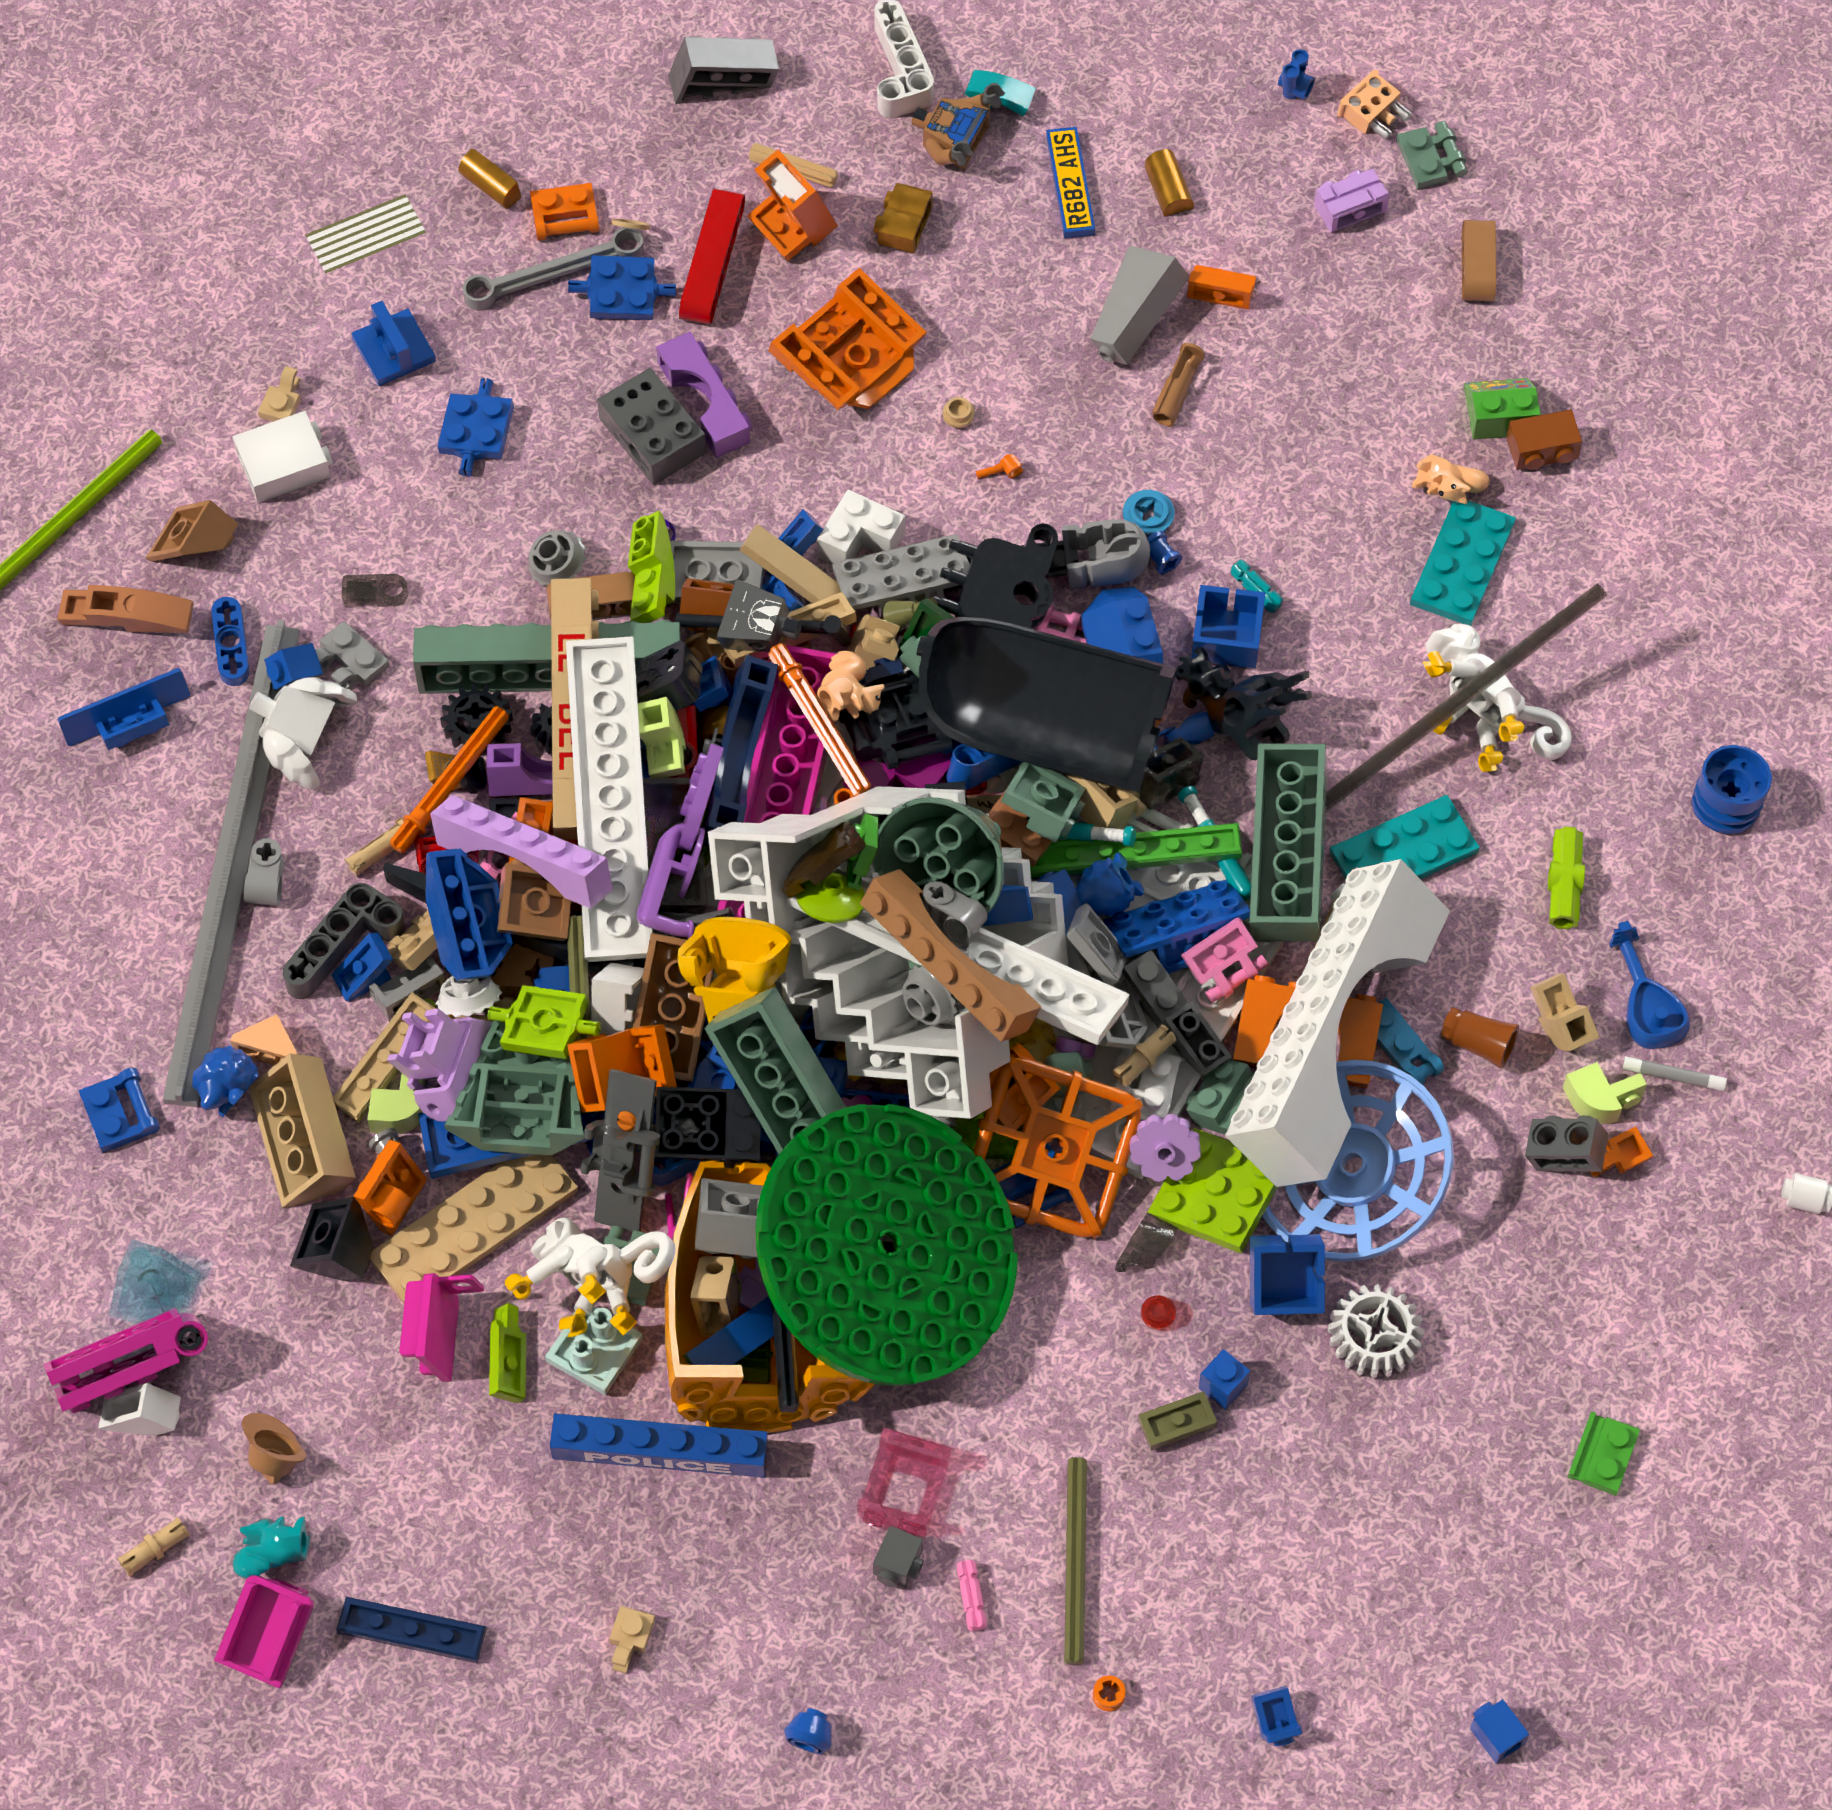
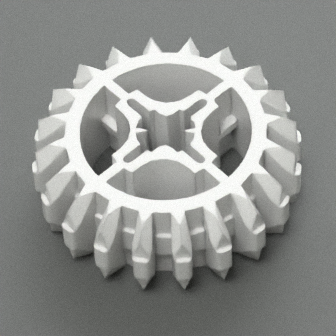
(1362, 1325)

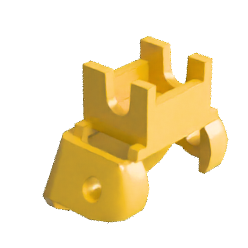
(744, 955)

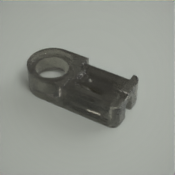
(371, 588)

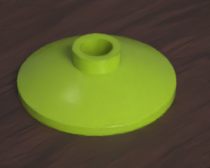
(831, 899)

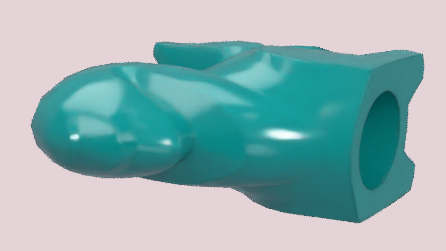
(270, 1546)

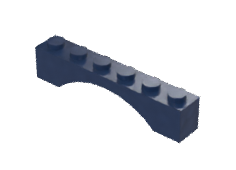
(739, 738)

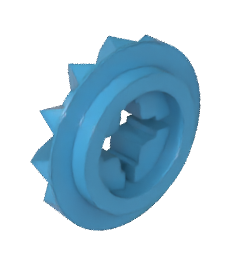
(1142, 502)

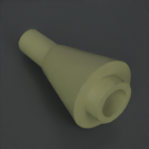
(901, 612)

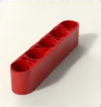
(712, 256)

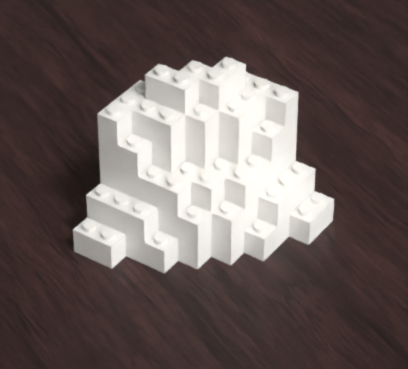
(859, 984)

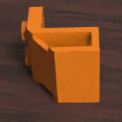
(634, 1051)

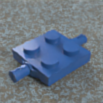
(622, 287)
(475, 426)

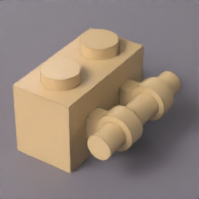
(1107, 804)

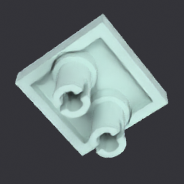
(597, 1354)

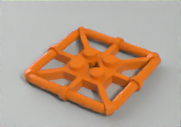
(1073, 1135)

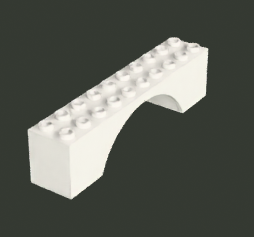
(1293, 1106)

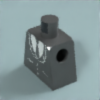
(755, 620)

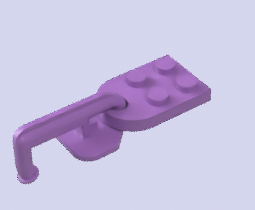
(681, 837)

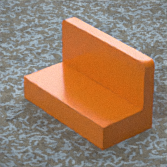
(1221, 286)

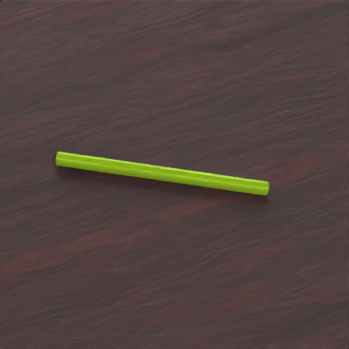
(78, 506)

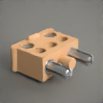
(1372, 102)

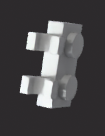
(355, 655)

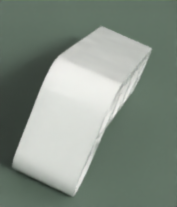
(906, 61)

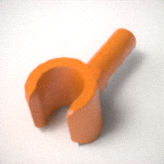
(1008, 463)

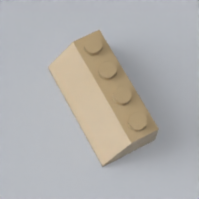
(301, 1130)

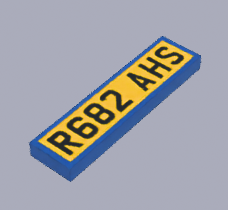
(1070, 182)

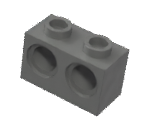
(1566, 1150)

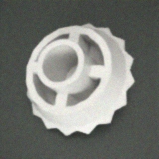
(467, 996)

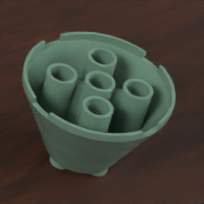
(943, 844)

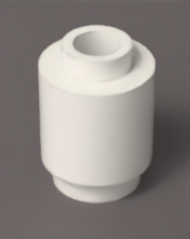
(1807, 1193)

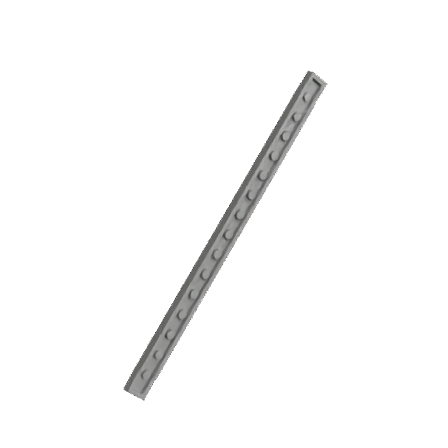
(225, 888)

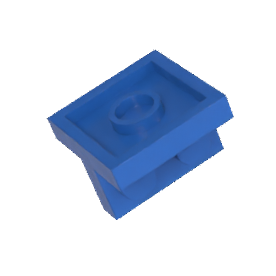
(392, 344)

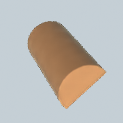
(672, 1001)

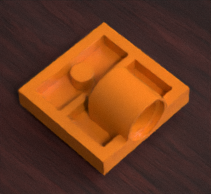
(390, 1187)

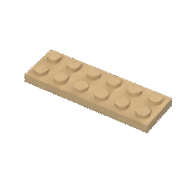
(474, 1221)

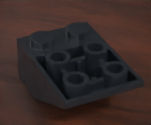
(706, 1125)

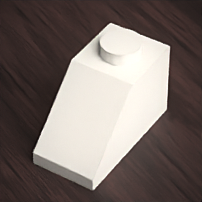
(141, 1411)

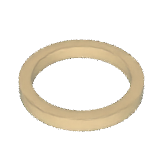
(631, 224)

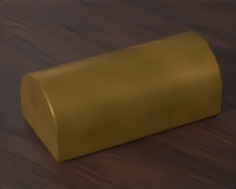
(489, 178)
(1168, 182)

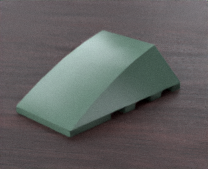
(517, 1101)

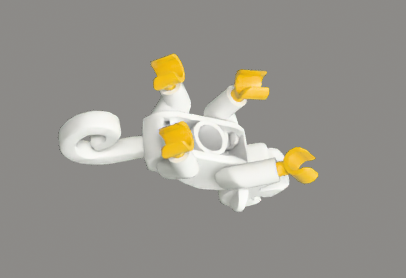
(1499, 706)
(594, 1270)

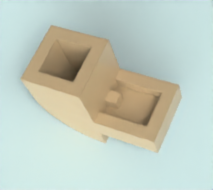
(874, 640)
(1561, 1018)

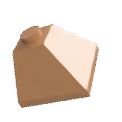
(194, 531)

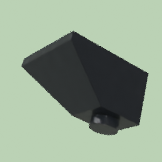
(335, 1241)

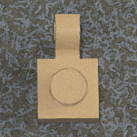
(281, 401)
(629, 1634)

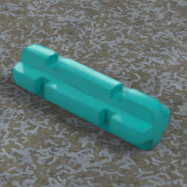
(1254, 582)

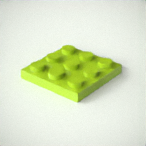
(1218, 1198)

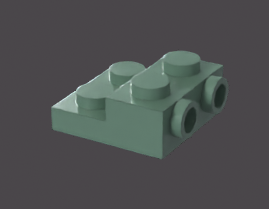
(1045, 798)
(1219, 1096)

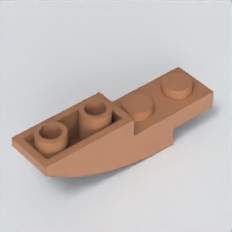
(126, 607)

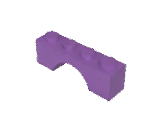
(686, 364)
(516, 771)

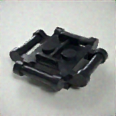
(899, 727)

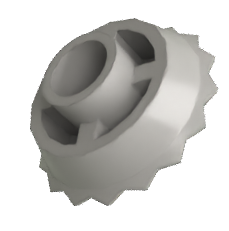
(556, 556)
(928, 998)

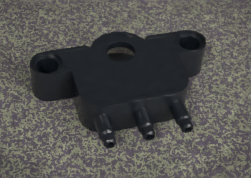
(999, 573)

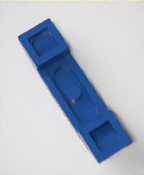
(736, 1338)

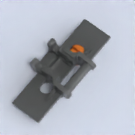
(614, 1150)

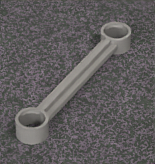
(548, 270)

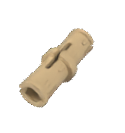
(1144, 1055)
(153, 1546)

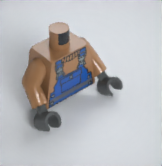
(957, 126)

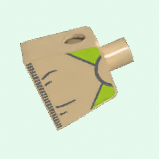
(720, 1282)

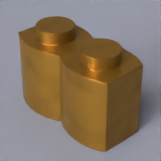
(904, 217)

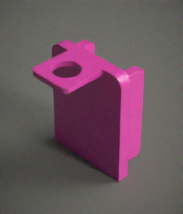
(431, 1321)
(265, 1629)

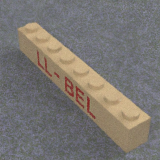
(570, 620)

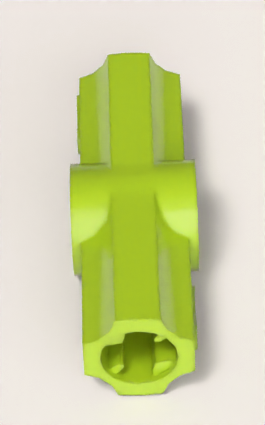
(1566, 878)

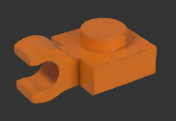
(1625, 1152)

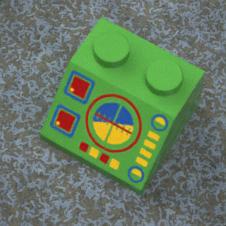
(1497, 403)

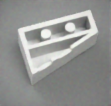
(615, 997)

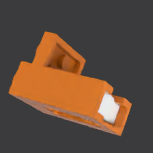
(793, 210)

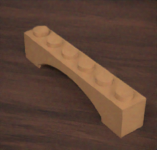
(996, 1003)

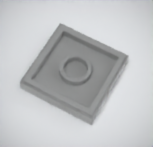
(1096, 944)

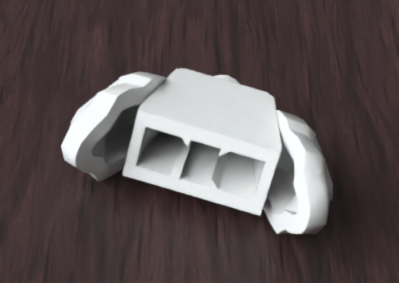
(296, 722)

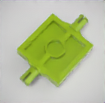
(544, 1021)

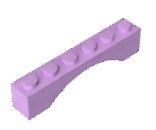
(569, 868)

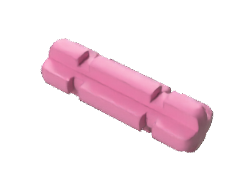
(971, 1595)

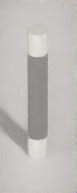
(1674, 1073)

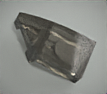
(1147, 1243)

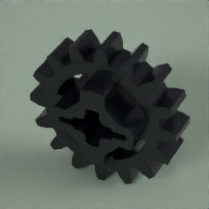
(461, 711)

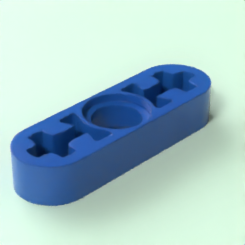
(221, 631)

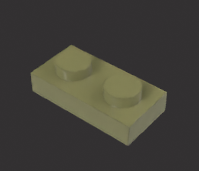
(1177, 1420)

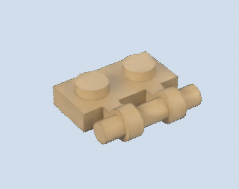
(414, 944)

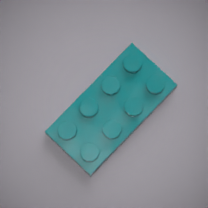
(1462, 561)
(1422, 838)

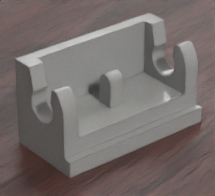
(423, 982)

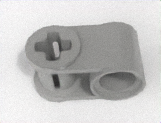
(264, 877)
(954, 913)

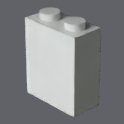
(282, 456)

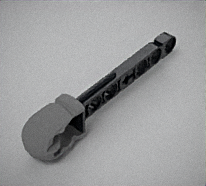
(1115, 551)

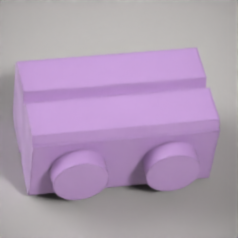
(1351, 199)

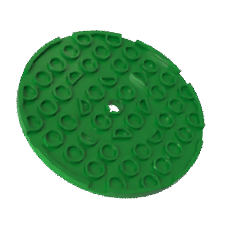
(822, 1255)

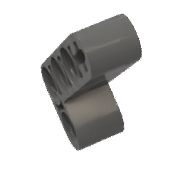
(339, 943)

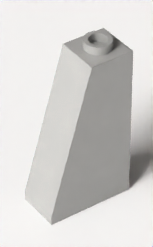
(1136, 302)

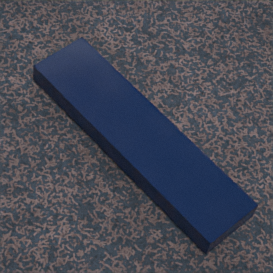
(411, 1629)

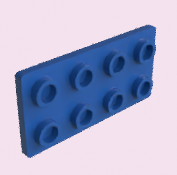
(1177, 922)

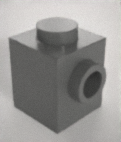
(898, 1558)

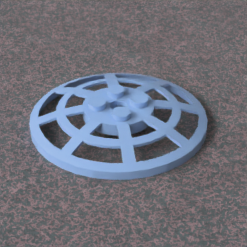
(1377, 1167)

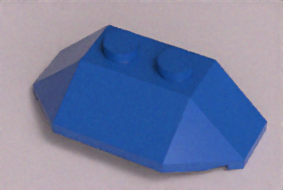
(1122, 623)
(464, 914)

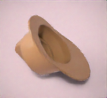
(271, 1446)

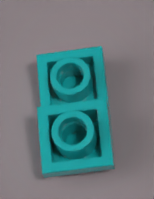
(1017, 93)

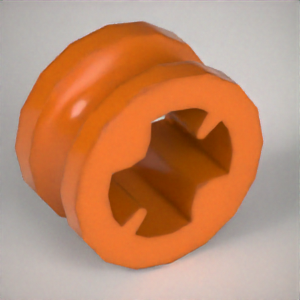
(1112, 1681)

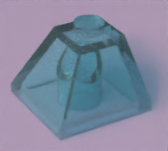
(151, 1284)

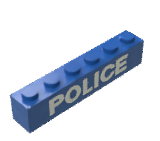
(659, 1445)

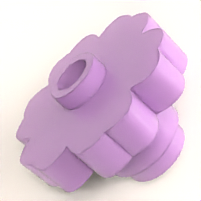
(1165, 1147)

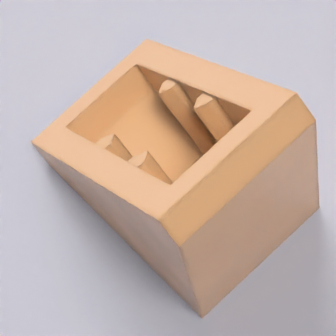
(264, 1041)

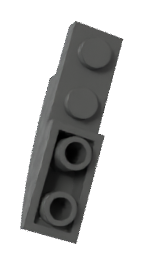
(1169, 1007)

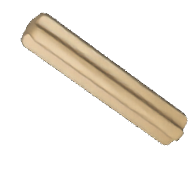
(809, 170)

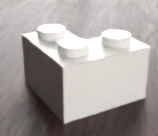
(857, 524)

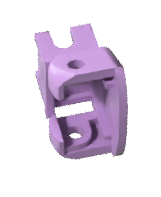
(439, 1050)

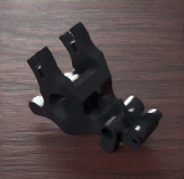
(1243, 709)

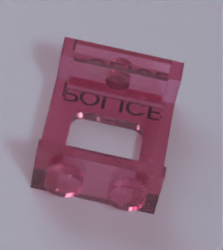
(912, 1457)

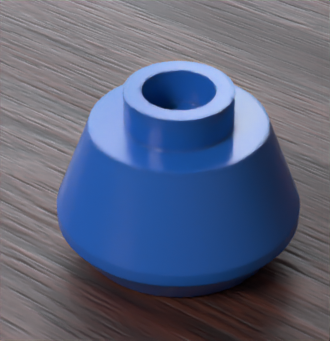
(810, 1731)

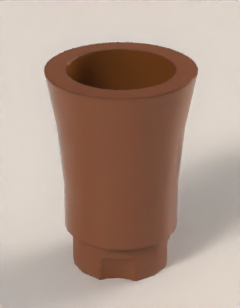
(1480, 1035)

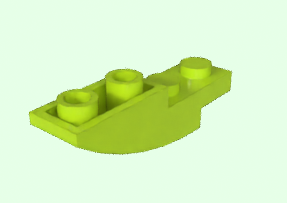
(653, 568)

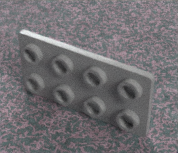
(899, 573)

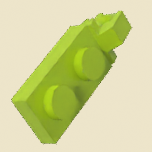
(507, 1356)

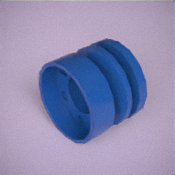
(1731, 789)

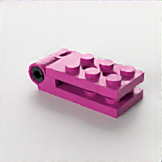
(108, 1379)

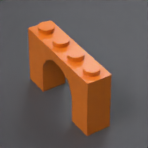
(1264, 1008)

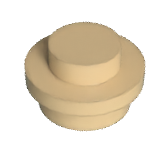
(958, 412)

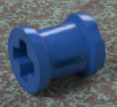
(1162, 553)

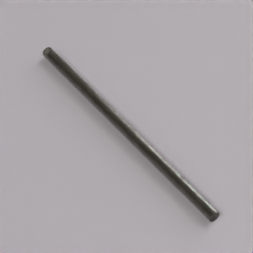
(1464, 695)

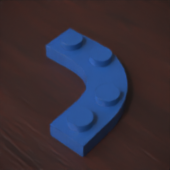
(798, 536)

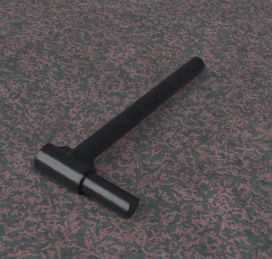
(831, 625)

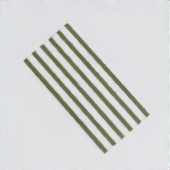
(365, 233)

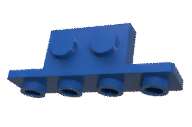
(126, 713)

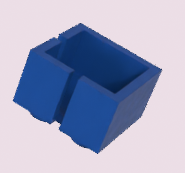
(1225, 634)
(1284, 1275)

